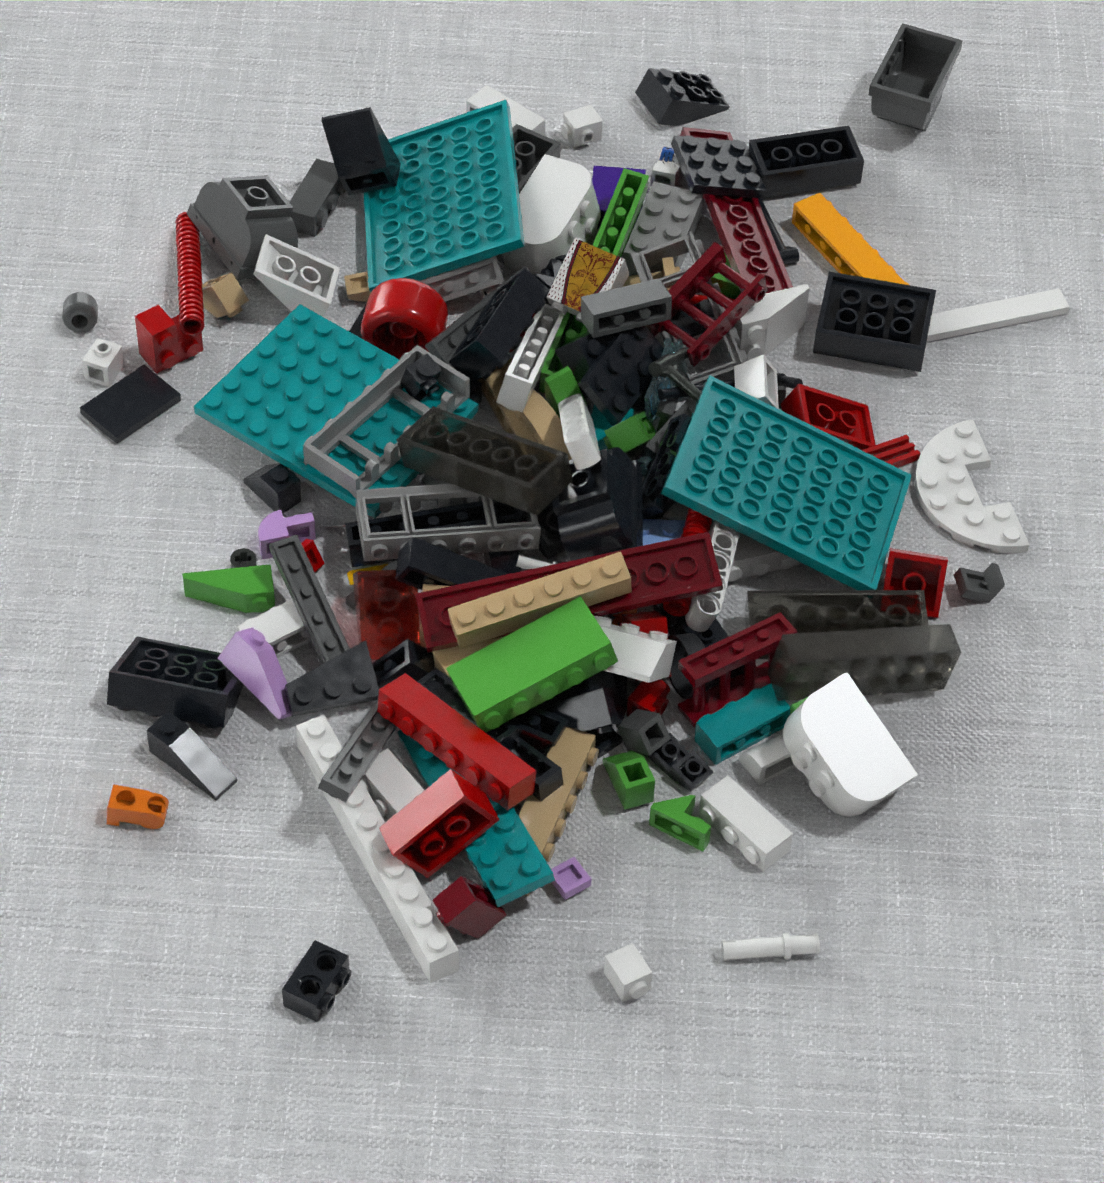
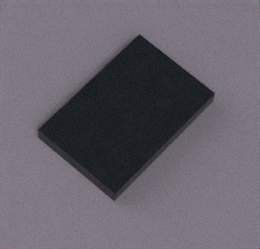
(130, 404)

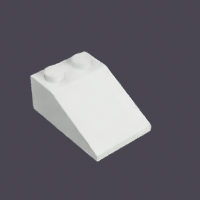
(296, 275)
(772, 320)

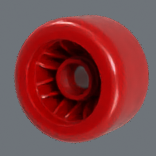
(403, 316)

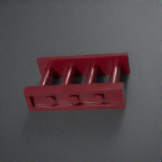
(694, 282)
(725, 656)

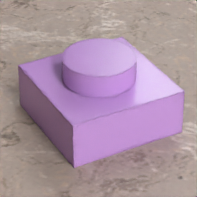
(570, 878)

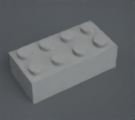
(665, 216)

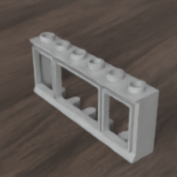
(674, 248)
(355, 413)
(460, 540)

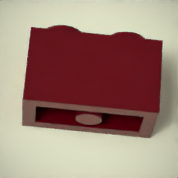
(468, 908)

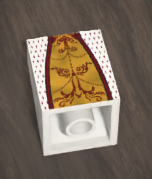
(584, 273)

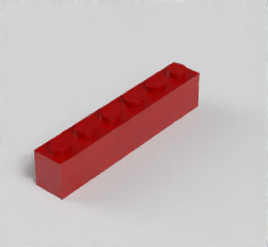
(456, 741)

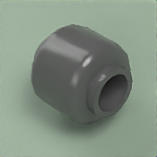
(80, 312)

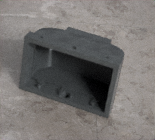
(913, 76)
(237, 217)

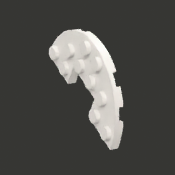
(951, 498)

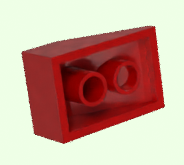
(832, 414)

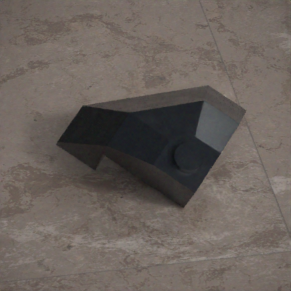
(592, 710)

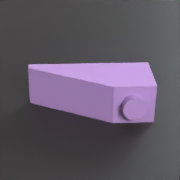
(258, 669)

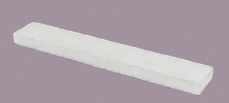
(997, 314)

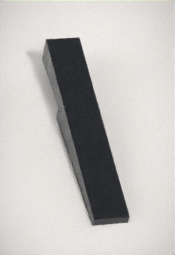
(548, 773)

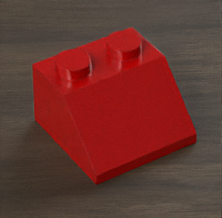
(917, 572)

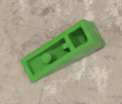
(630, 433)
(235, 588)

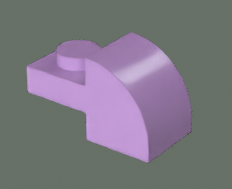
(275, 528)

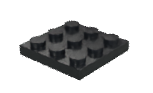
(718, 167)

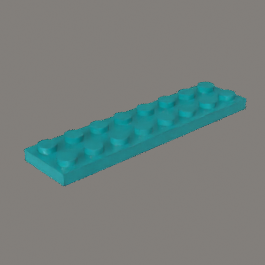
(504, 853)

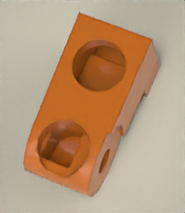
(136, 807)

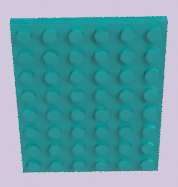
(450, 200)
(298, 383)
(788, 485)

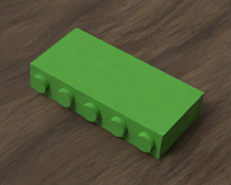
(532, 664)

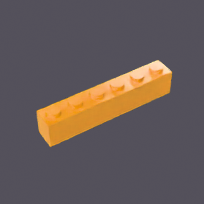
(840, 241)

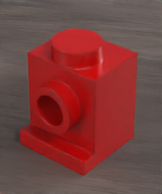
(649, 697)

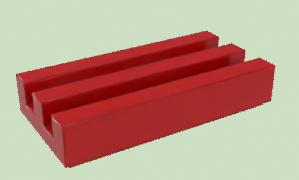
(887, 450)

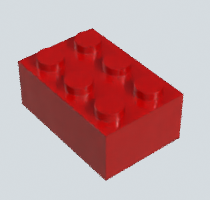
(439, 823)

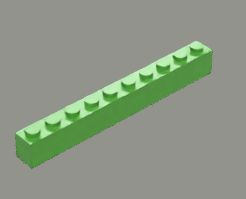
(611, 238)

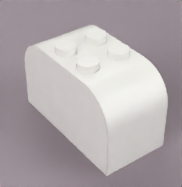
(555, 209)
(845, 749)

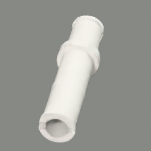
(770, 947)

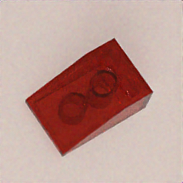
(385, 611)

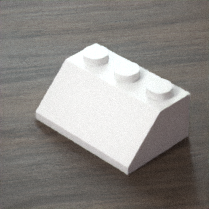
(638, 653)

